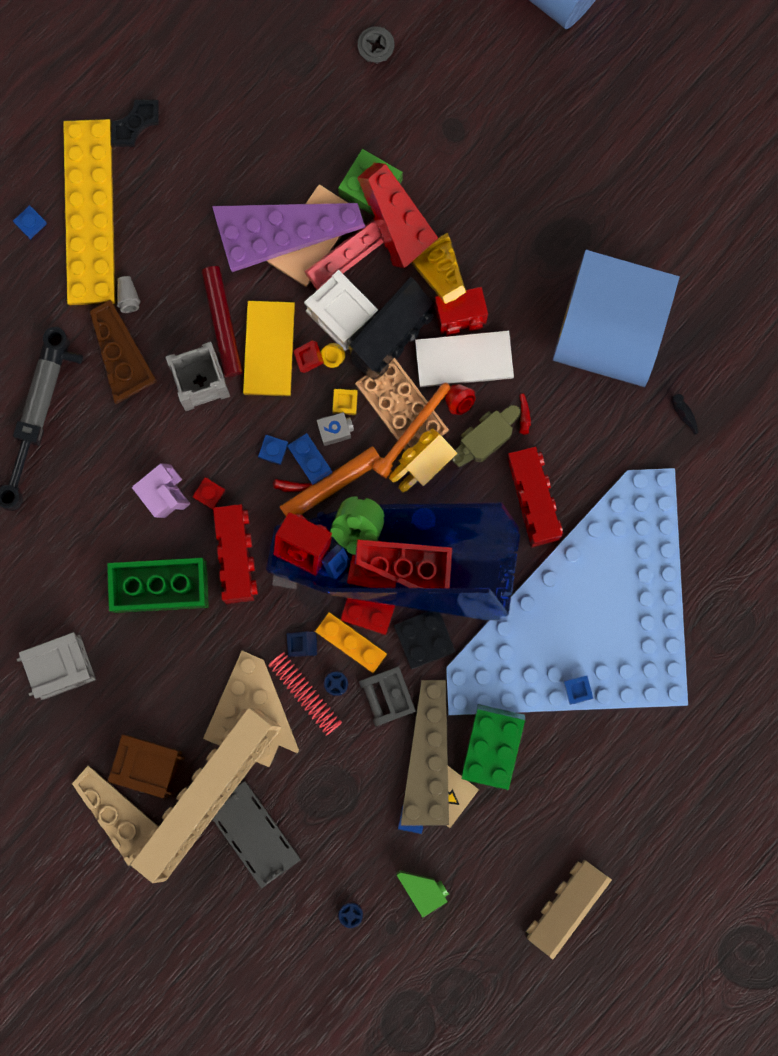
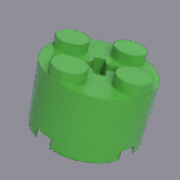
(357, 521)

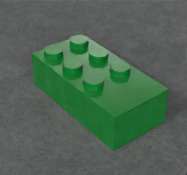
(158, 585)

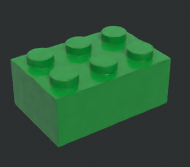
(493, 747)

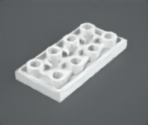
(464, 358)

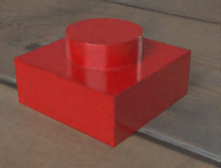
(308, 356)
(209, 493)

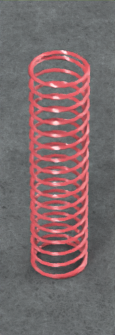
(271, 664)

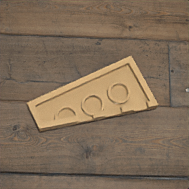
(115, 813)

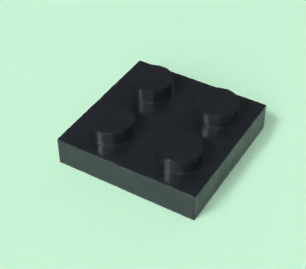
(424, 639)

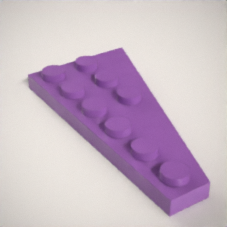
(269, 231)

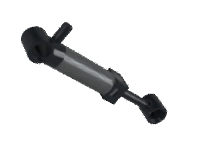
(30, 426)

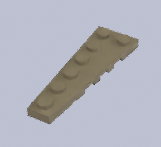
(427, 779)

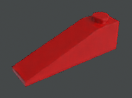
(406, 563)

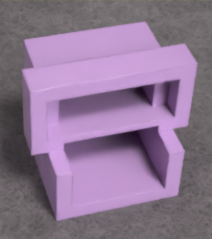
(160, 491)

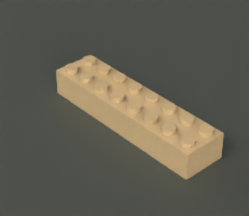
(205, 795)

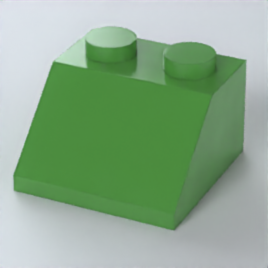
(423, 891)

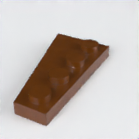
(122, 359)

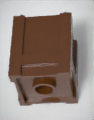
(145, 766)

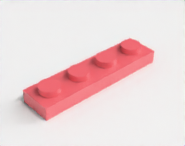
(346, 254)

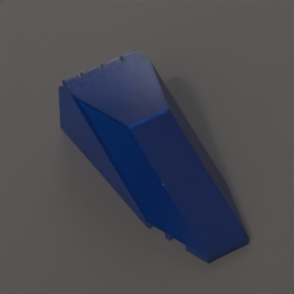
(481, 559)

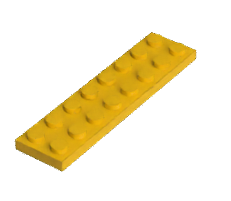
(89, 212)

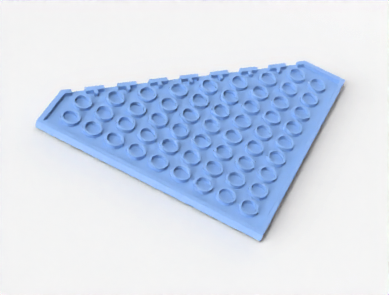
(592, 609)

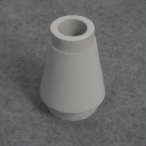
(126, 295)

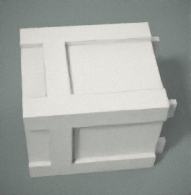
(340, 309)

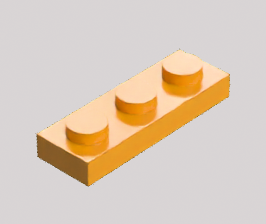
(351, 642)

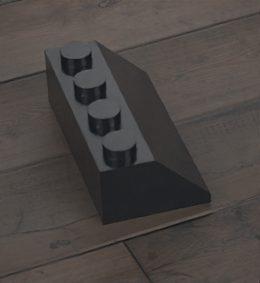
(391, 329)

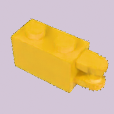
(423, 460)

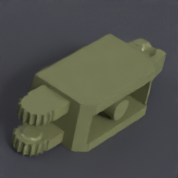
(486, 437)

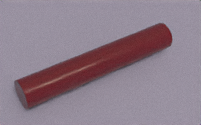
(221, 321)

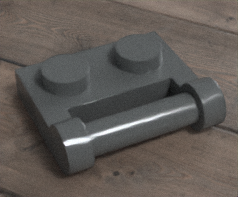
(394, 693)

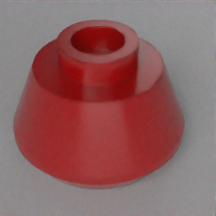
(459, 399)

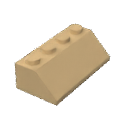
(568, 909)

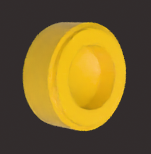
(333, 355)

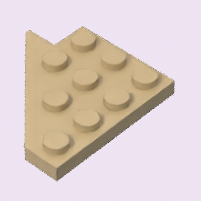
(251, 688)

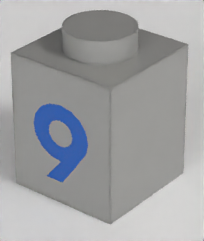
(335, 428)

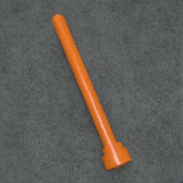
(384, 465)

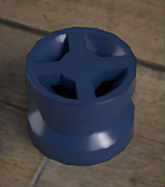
(333, 682)
(349, 918)

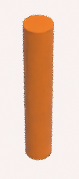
(332, 483)

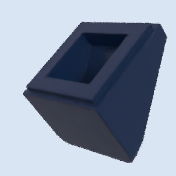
(302, 644)

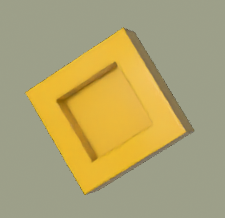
(345, 401)

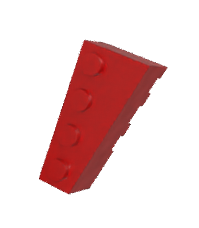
(399, 220)
(534, 496)
(234, 554)

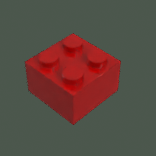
(464, 312)
(302, 543)

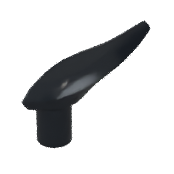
(684, 412)

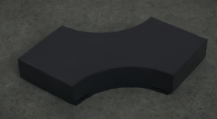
(125, 131)

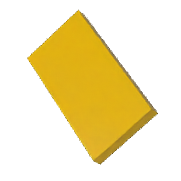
(269, 348)

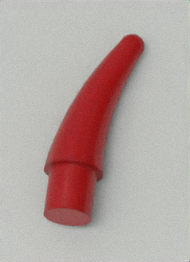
(525, 419)
(287, 486)

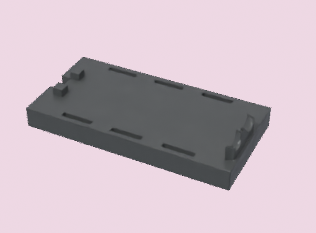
(255, 836)

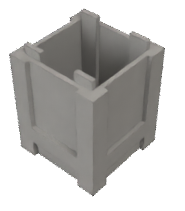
(189, 366)
(57, 666)

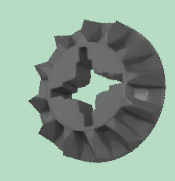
(372, 35)

